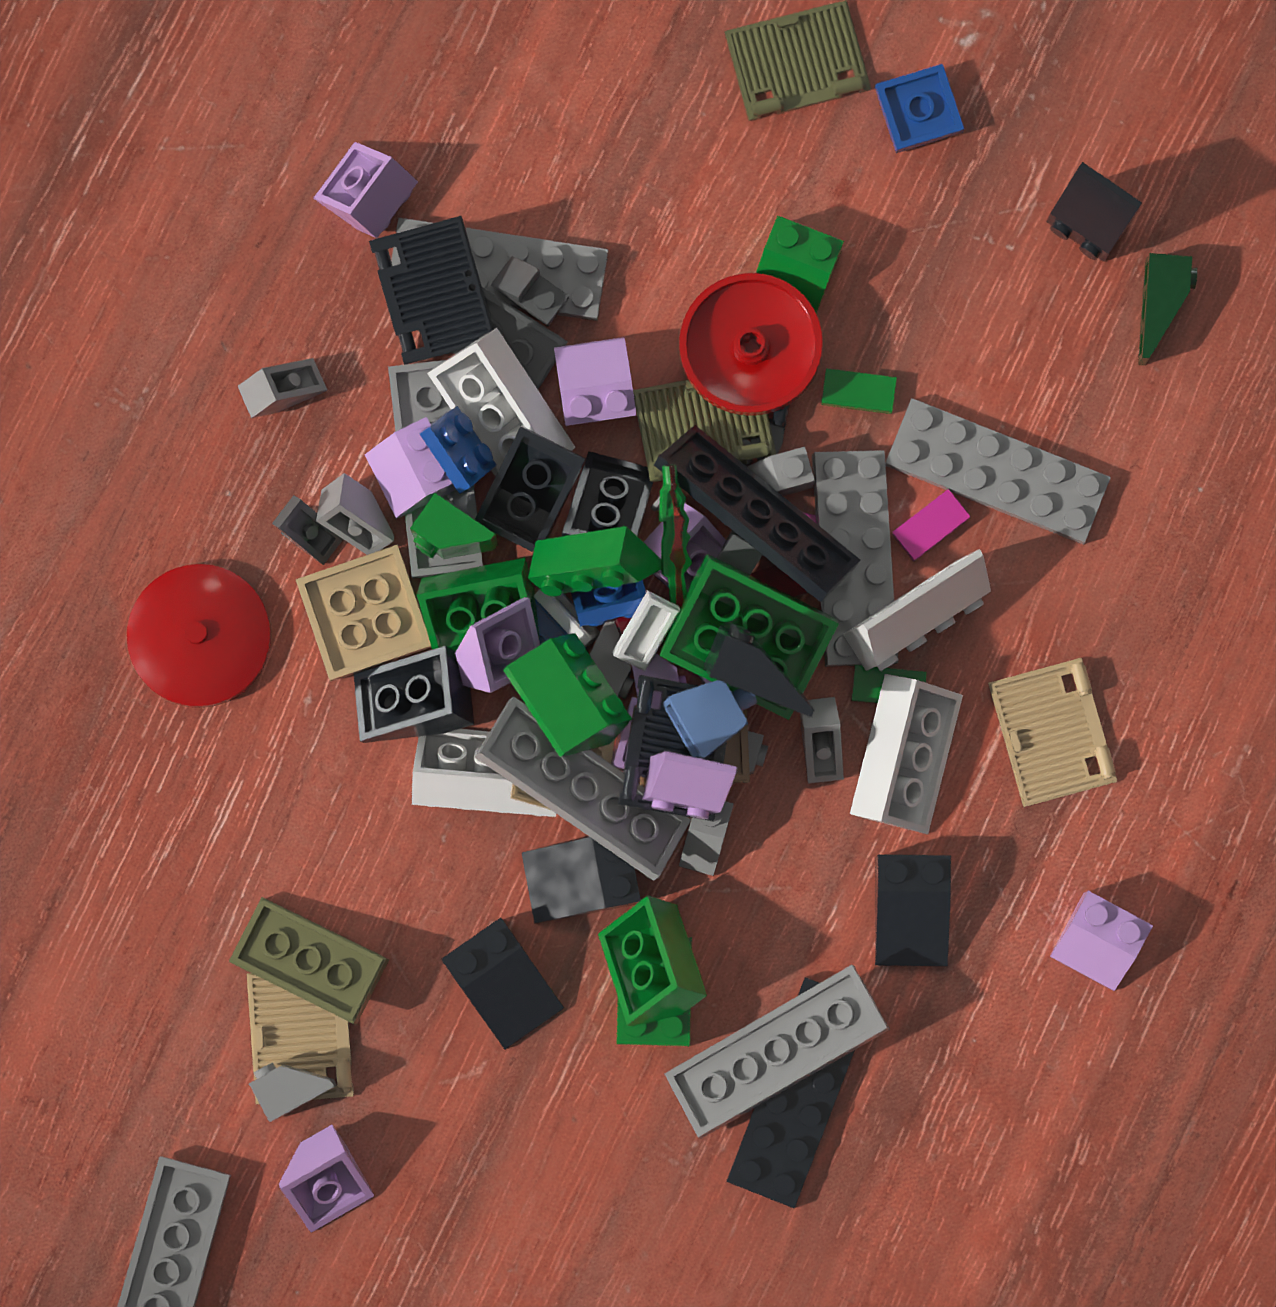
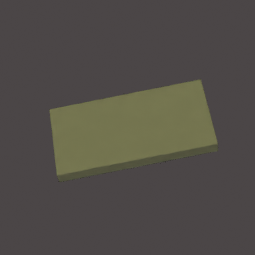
(309, 960)

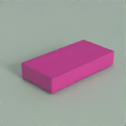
(930, 525)

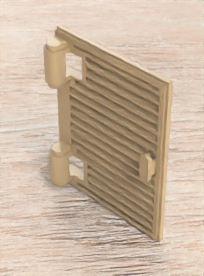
(1051, 732)
(298, 1035)

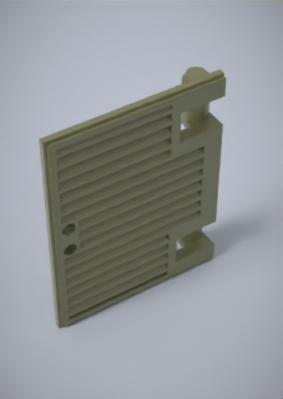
(797, 60)
(671, 410)

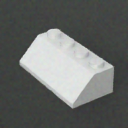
(496, 395)
(920, 611)
(906, 753)
(452, 777)

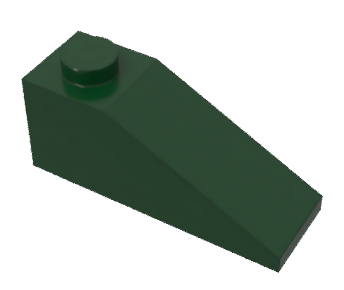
(1164, 291)

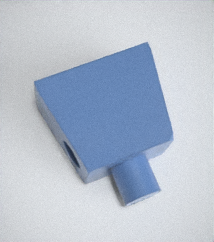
(708, 716)

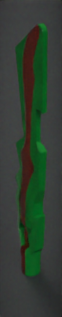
(675, 537)

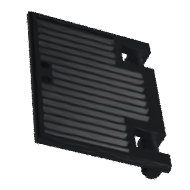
(432, 289)
(653, 734)

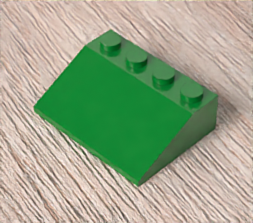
(782, 625)

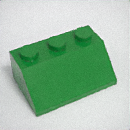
(591, 561)
(467, 596)
(568, 695)
(652, 962)

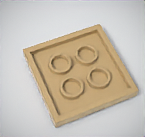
(363, 613)

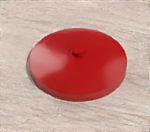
(750, 344)
(199, 635)

